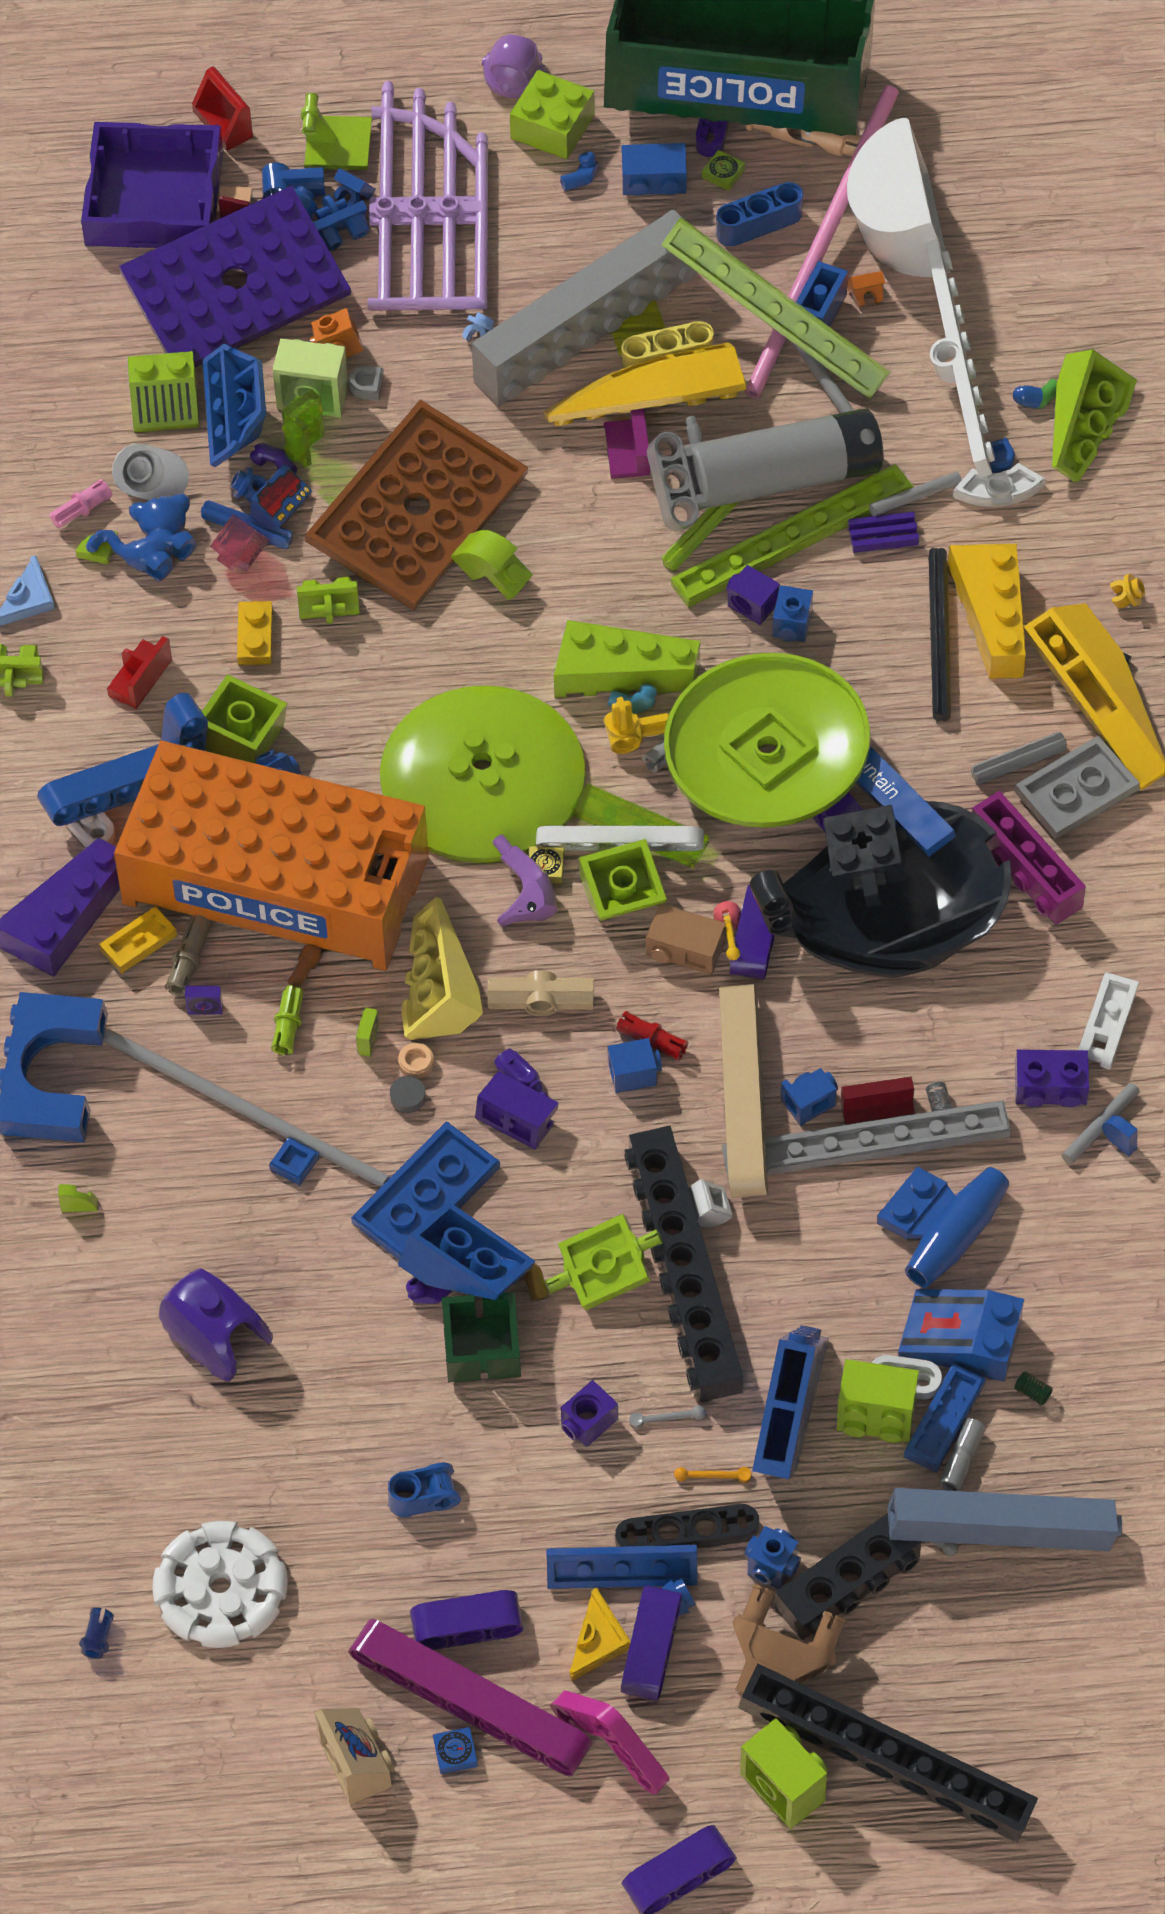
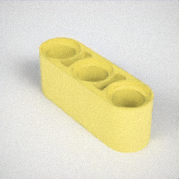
(666, 341)

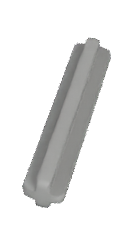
(1018, 757)

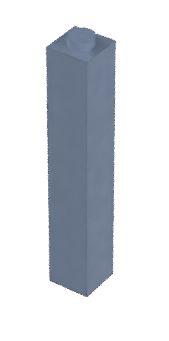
(1003, 1519)

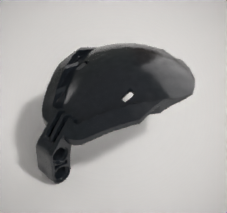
(920, 920)

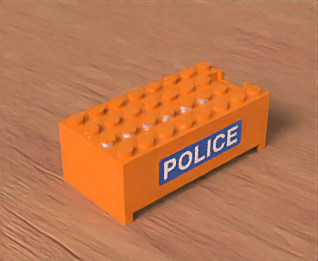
(272, 852)

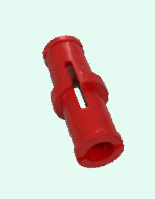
(659, 1038)

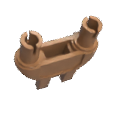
(778, 1651)

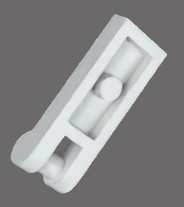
(1109, 1018)

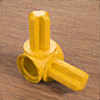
(627, 730)

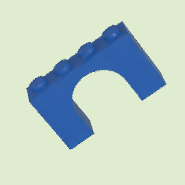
(38, 1023)

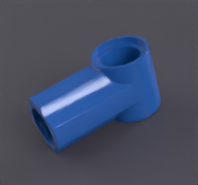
(279, 176)

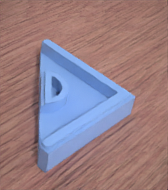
(27, 595)

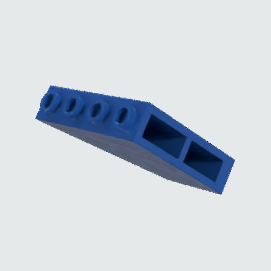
(790, 1401)

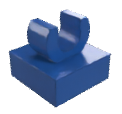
(352, 185)

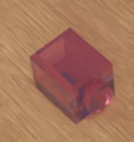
(238, 544)

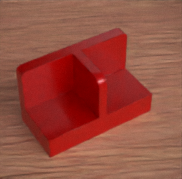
(140, 671)

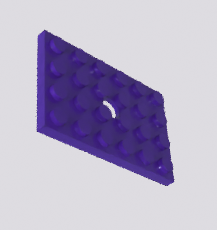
(285, 270)

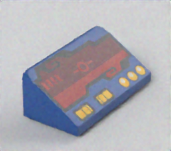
(279, 498)

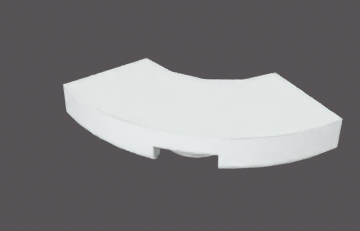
(999, 488)

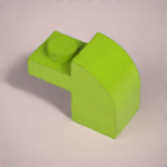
(492, 556)

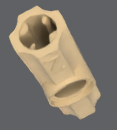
(540, 993)

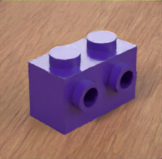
(1051, 1077)

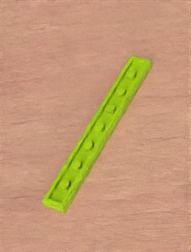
(775, 308)
(788, 536)

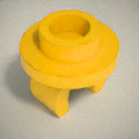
(1131, 589)

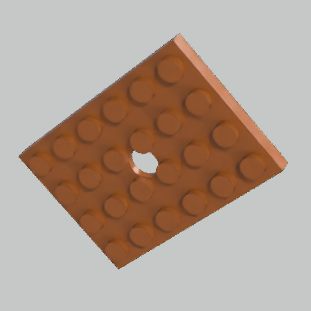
(423, 458)

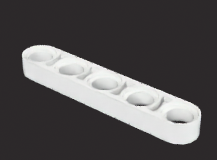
(607, 837)

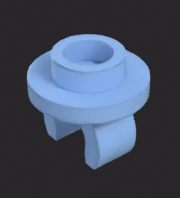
(480, 324)

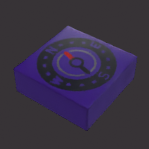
(203, 1000)

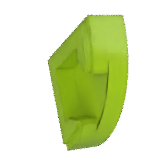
(102, 555)
(76, 1201)

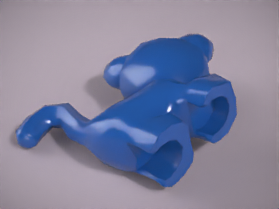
(161, 522)

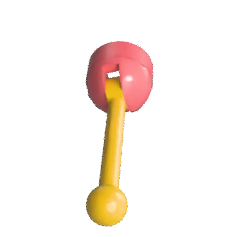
(732, 922)

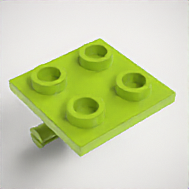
(335, 140)

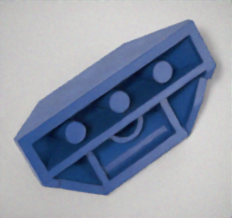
(232, 401)

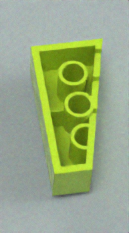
(622, 660)

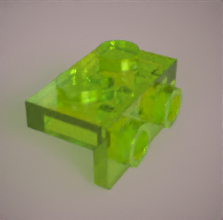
(302, 426)

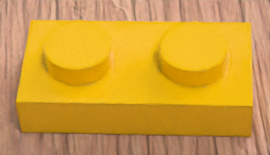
(254, 633)
(138, 940)

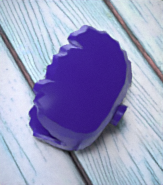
(201, 1316)

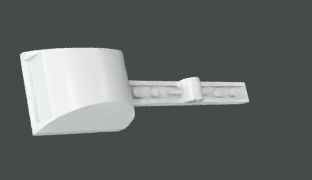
(902, 229)

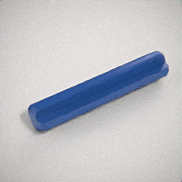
(220, 515)

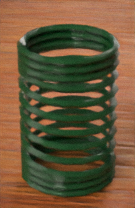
(1043, 1394)

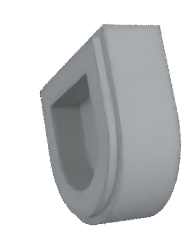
(366, 382)

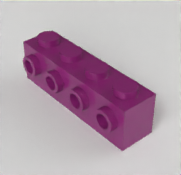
(1033, 862)

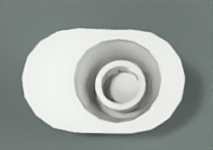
(149, 472)

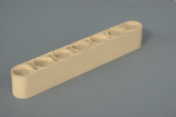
(743, 1091)

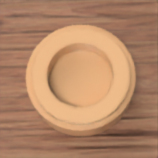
(416, 1060)

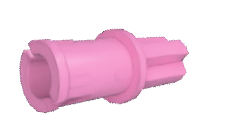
(81, 503)

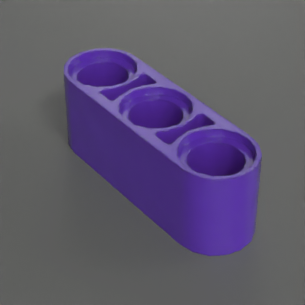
(752, 941)
(467, 1619)
(651, 1643)
(679, 1870)

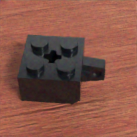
(865, 851)

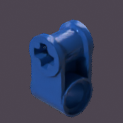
(426, 1490)

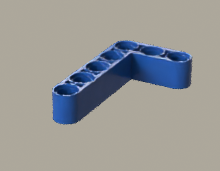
(121, 779)

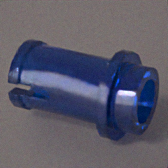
(96, 1635)

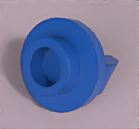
(243, 482)

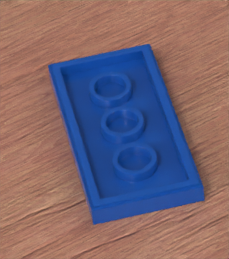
(440, 1171)

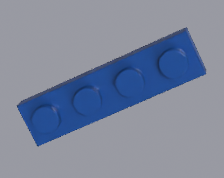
(620, 1566)

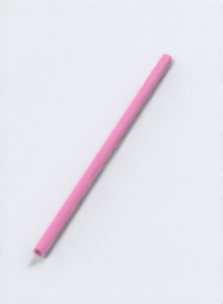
(820, 244)

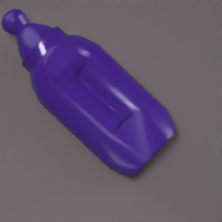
(517, 1068)

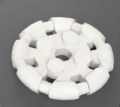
(215, 1563)

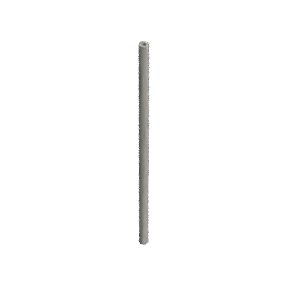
(244, 1107)

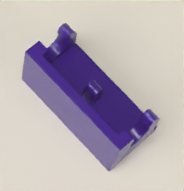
(516, 1110)

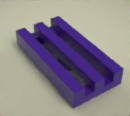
(883, 527)

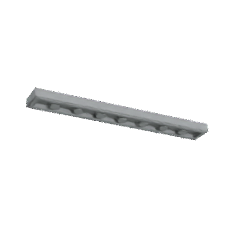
(885, 1137)

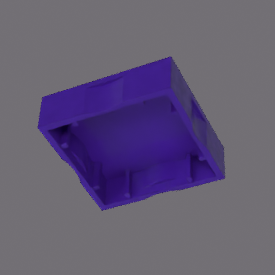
(150, 183)

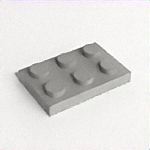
(1077, 787)

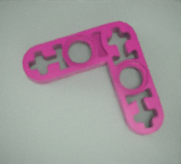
(606, 1722)

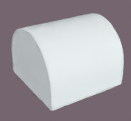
(710, 1203)

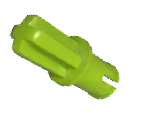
(287, 1020)

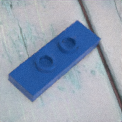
(944, 1417)

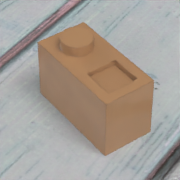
(685, 939)

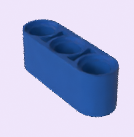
(759, 214)

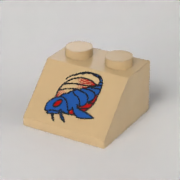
(353, 1752)

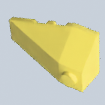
(441, 983)

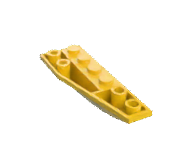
(656, 382)
(1100, 684)

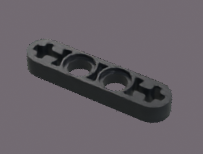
(686, 1522)

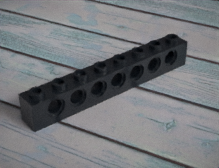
(659, 1150)
(889, 1753)

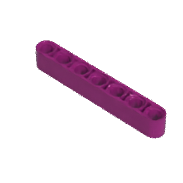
(470, 1697)

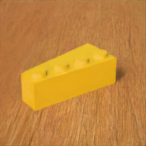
(991, 595)

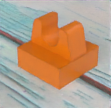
(866, 283)

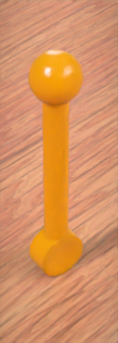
(742, 1475)

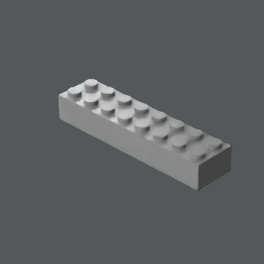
(578, 312)

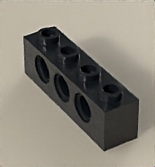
(795, 1598)

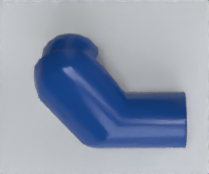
(584, 174)

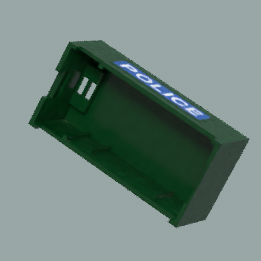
(742, 60)

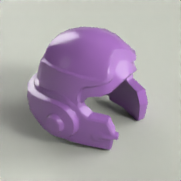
(511, 65)

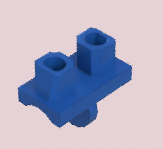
(337, 216)

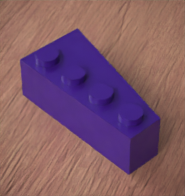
(62, 909)

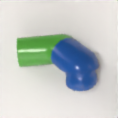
(1034, 396)

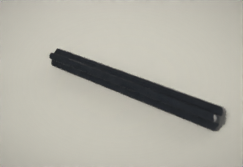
(939, 634)

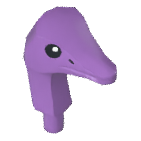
(538, 895)

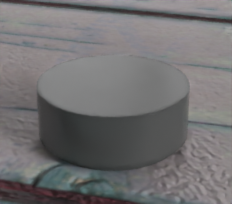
(407, 1094)

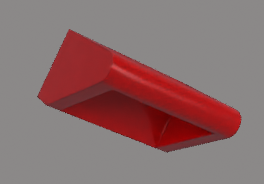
(222, 106)

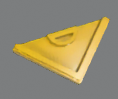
(599, 1638)

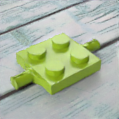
(604, 1262)

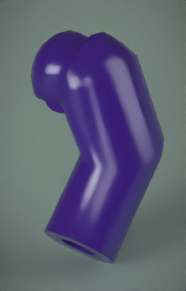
(273, 454)
(425, 1294)

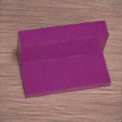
(627, 446)

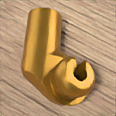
(536, 1283)

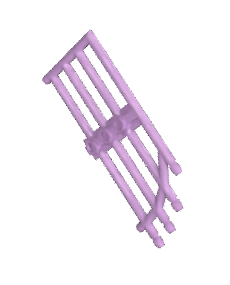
(422, 210)

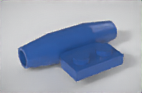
(943, 1221)

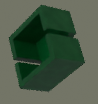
(481, 1343)

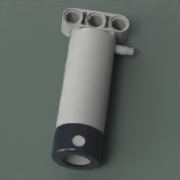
(762, 462)

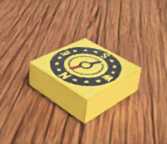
(550, 860)

